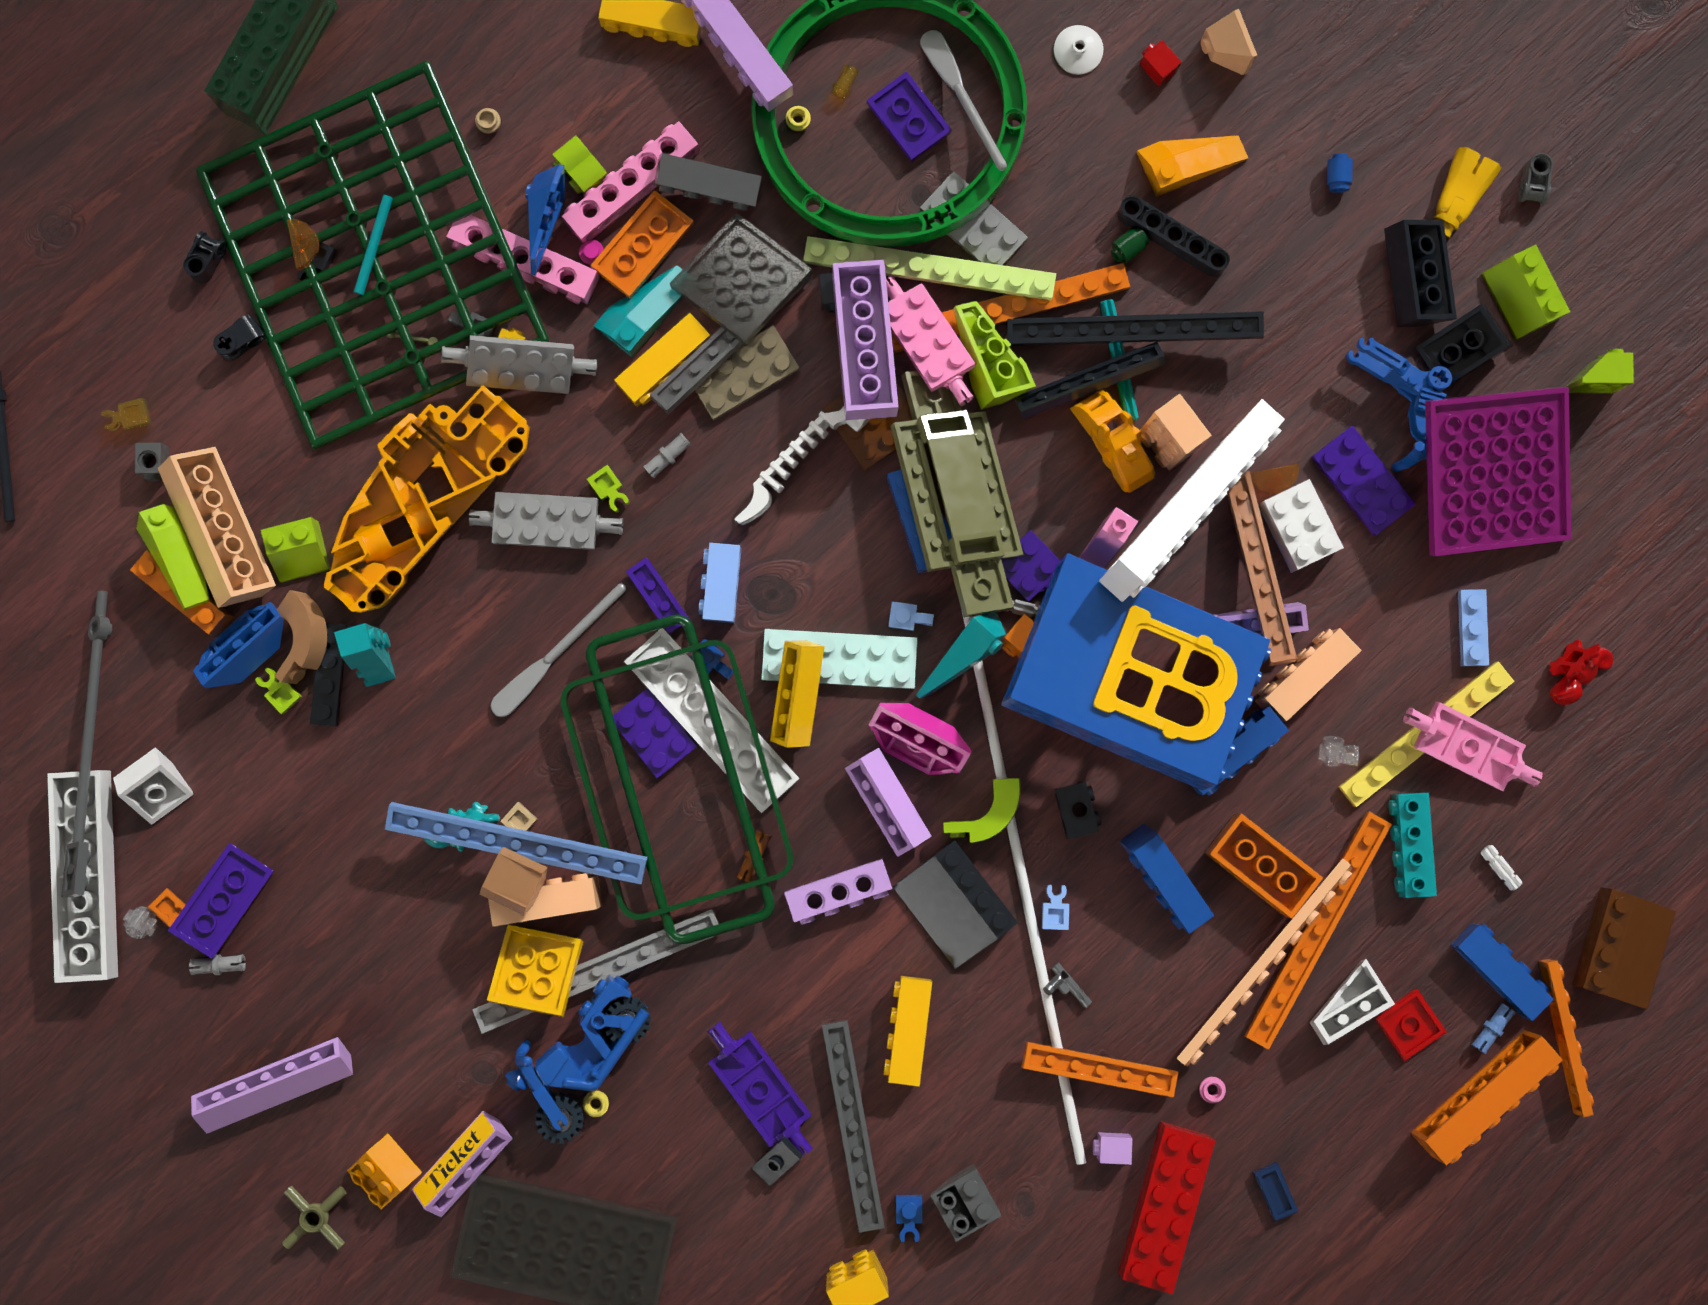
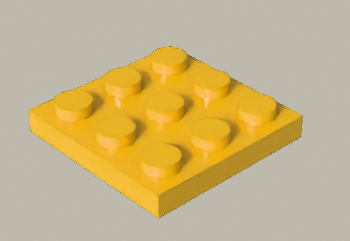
(535, 970)

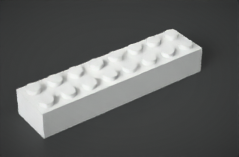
(87, 923)

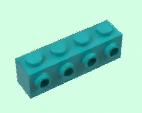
(1413, 845)

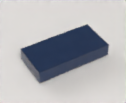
(1275, 1191)

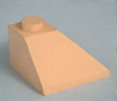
(1229, 43)

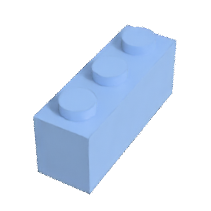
(720, 582)

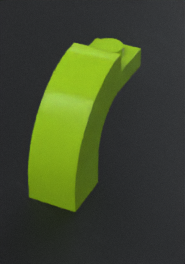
(1004, 807)

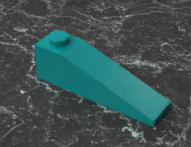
(634, 320)
(974, 644)

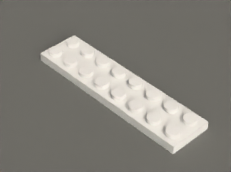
(679, 690)

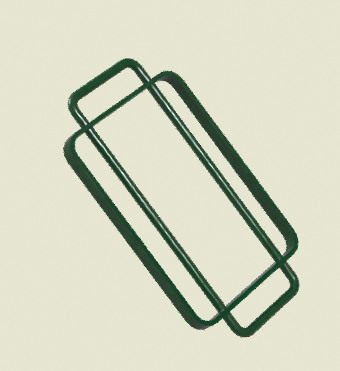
(597, 679)

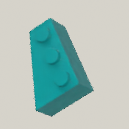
(366, 650)

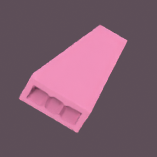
(1109, 538)

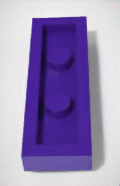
(655, 592)

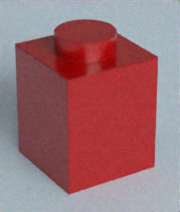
(1159, 62)

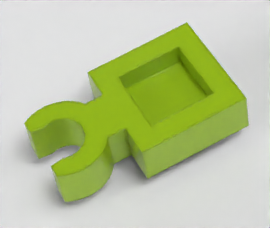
(607, 485)
(280, 694)

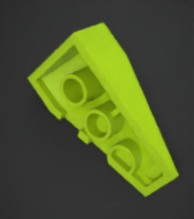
(997, 370)
(173, 554)

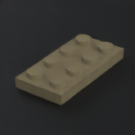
(747, 373)

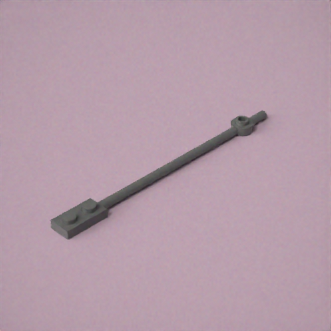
(77, 852)

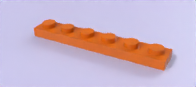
(1569, 1047)
(1099, 1069)

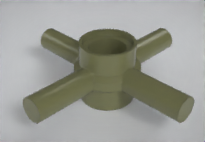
(307, 1225)

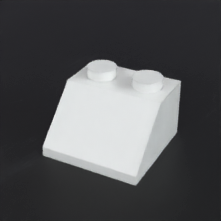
(152, 786)

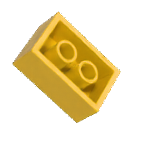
(857, 1281)

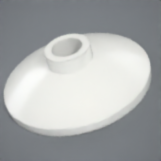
(1075, 60)

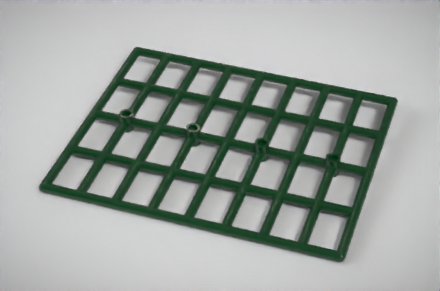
(359, 222)

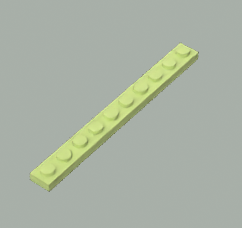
(935, 268)

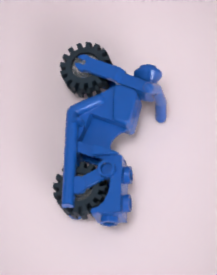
(583, 1064)

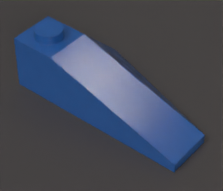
(544, 204)

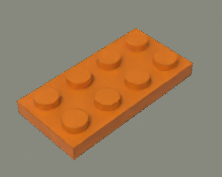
(642, 244)

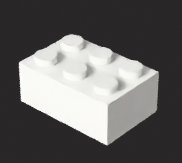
(1300, 526)

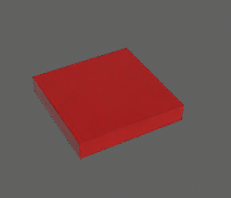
(1410, 1024)

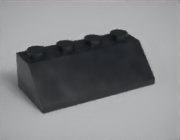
(1420, 272)

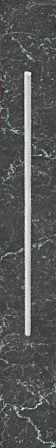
(1029, 910)

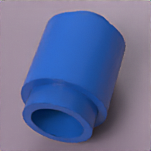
(1339, 173)

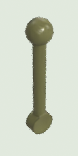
(432, 340)

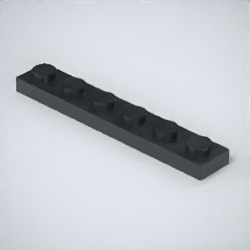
(1090, 380)

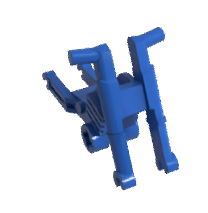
(1410, 382)

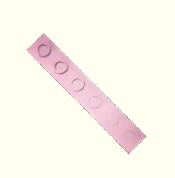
(627, 196)
(584, 277)

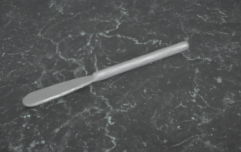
(944, 63)
(521, 686)

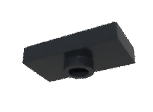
(777, 1161)

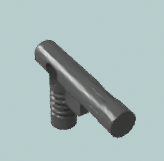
(1066, 985)

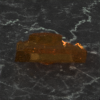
(303, 241)
(1275, 479)

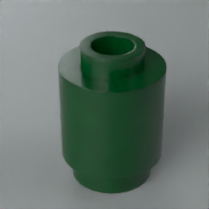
(1129, 245)

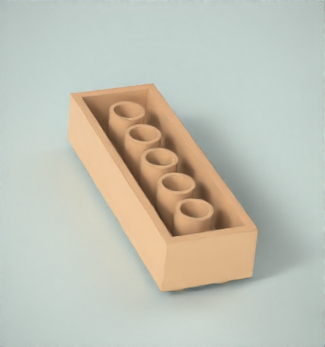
(216, 526)

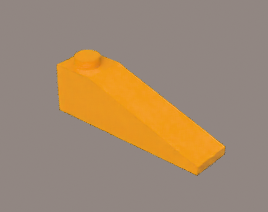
(1187, 160)

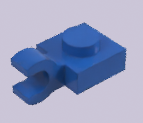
(712, 659)

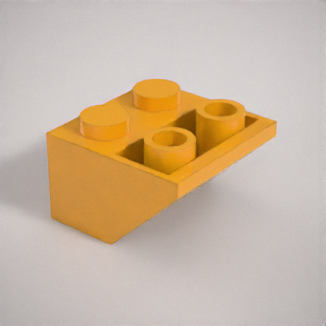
(384, 1171)

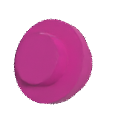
(590, 251)

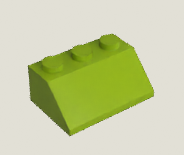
(1525, 292)

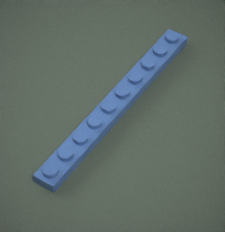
(531, 845)

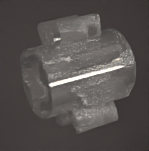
(140, 922)

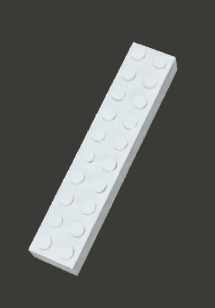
(1193, 502)

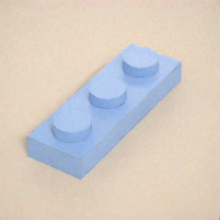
(1473, 627)

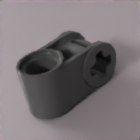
(1535, 184)

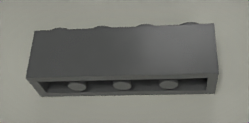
(707, 180)

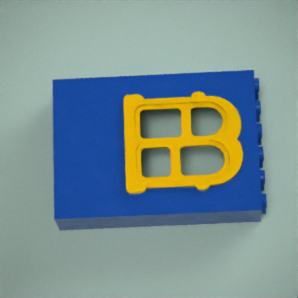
(1086, 643)

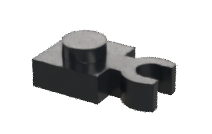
(321, 260)

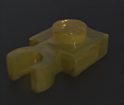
(130, 415)

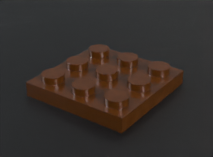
(875, 438)

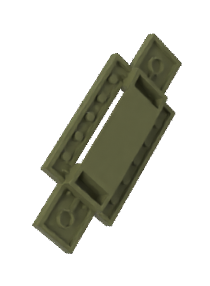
(970, 491)

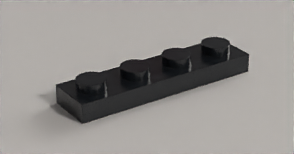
(328, 682)

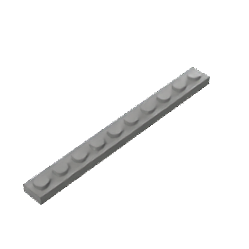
(613, 963)

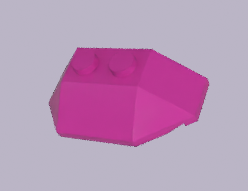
(919, 739)

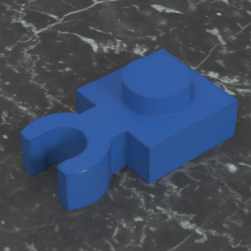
(908, 1213)

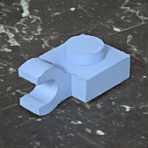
(905, 617)

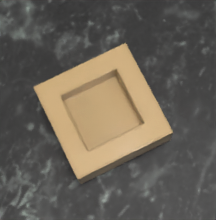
(519, 818)

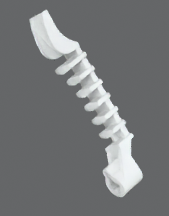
(762, 498)

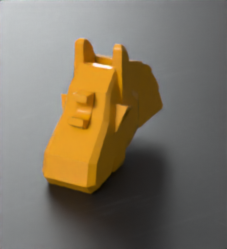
(1120, 447)

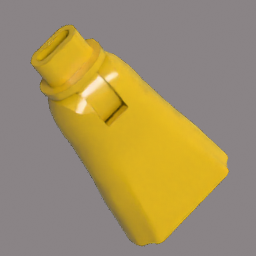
(1464, 187)

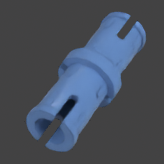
(1493, 1028)

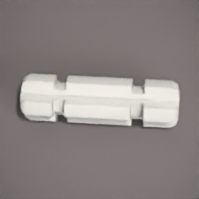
(1501, 867)

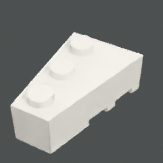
(1352, 1004)

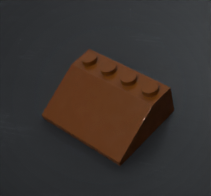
(1624, 947)

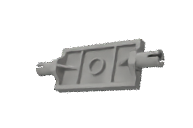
(519, 364)
(545, 521)

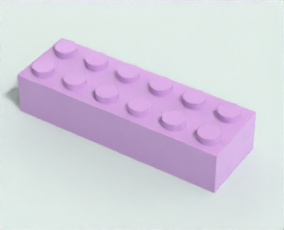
(864, 340)

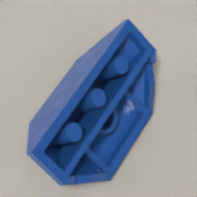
(241, 647)

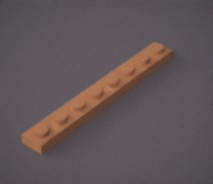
(1260, 571)

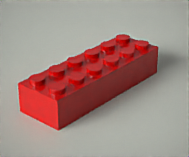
(1166, 1207)

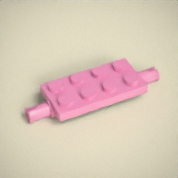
(929, 340)
(1471, 746)

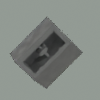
(965, 1203)

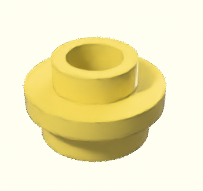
(798, 111)
(587, 1103)

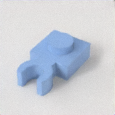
(1055, 914)

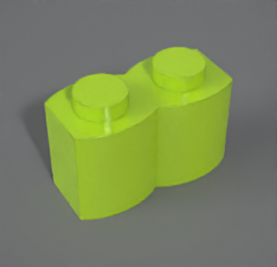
(579, 165)

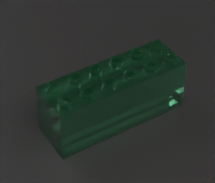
(268, 58)

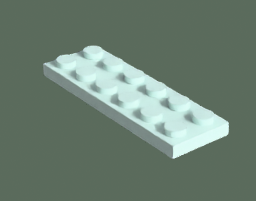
(849, 658)

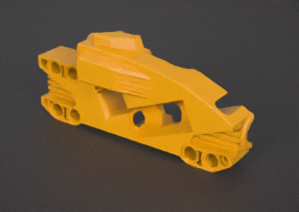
(362, 549)

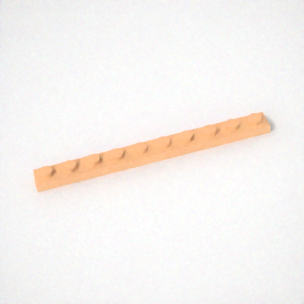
(1274, 954)

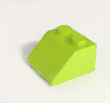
(1605, 374)
(296, 549)

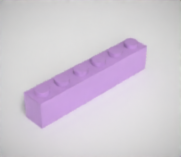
(743, 51)
(271, 1085)

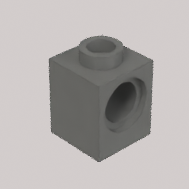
(144, 453)

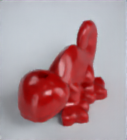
(1580, 669)

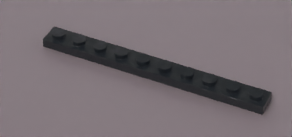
(1136, 328)

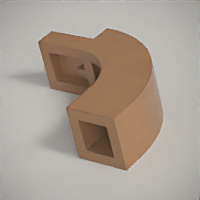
(308, 636)

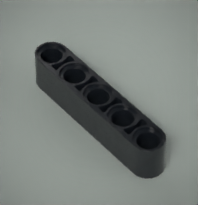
(1186, 236)

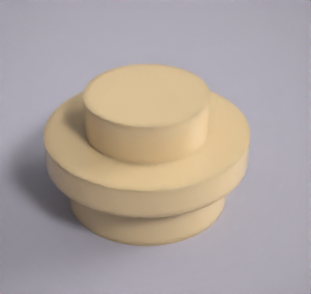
(488, 120)

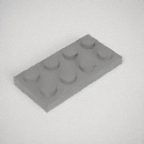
(988, 235)

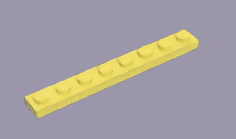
(1402, 753)

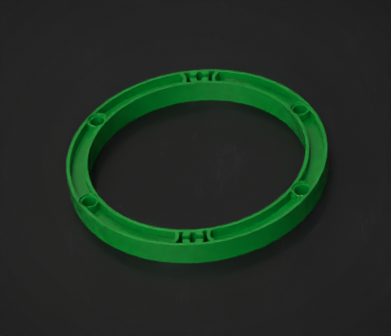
(910, 228)

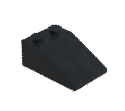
(1465, 343)

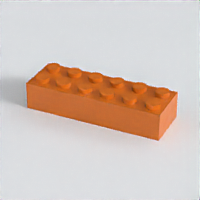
(1487, 1097)

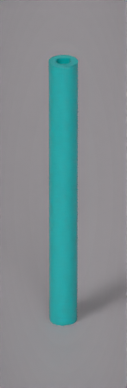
(373, 244)

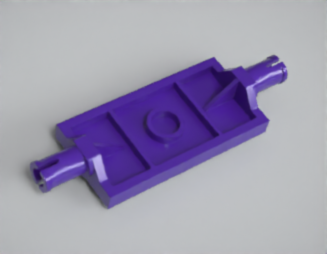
(759, 1088)

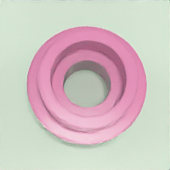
(1220, 1089)

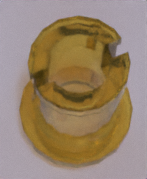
(842, 86)

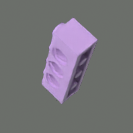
(1248, 619)
(874, 871)

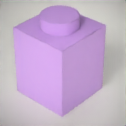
(1113, 1148)

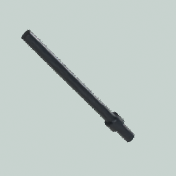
(5, 472)

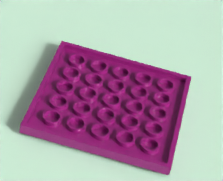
(1498, 470)

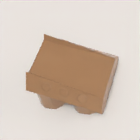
(514, 881)

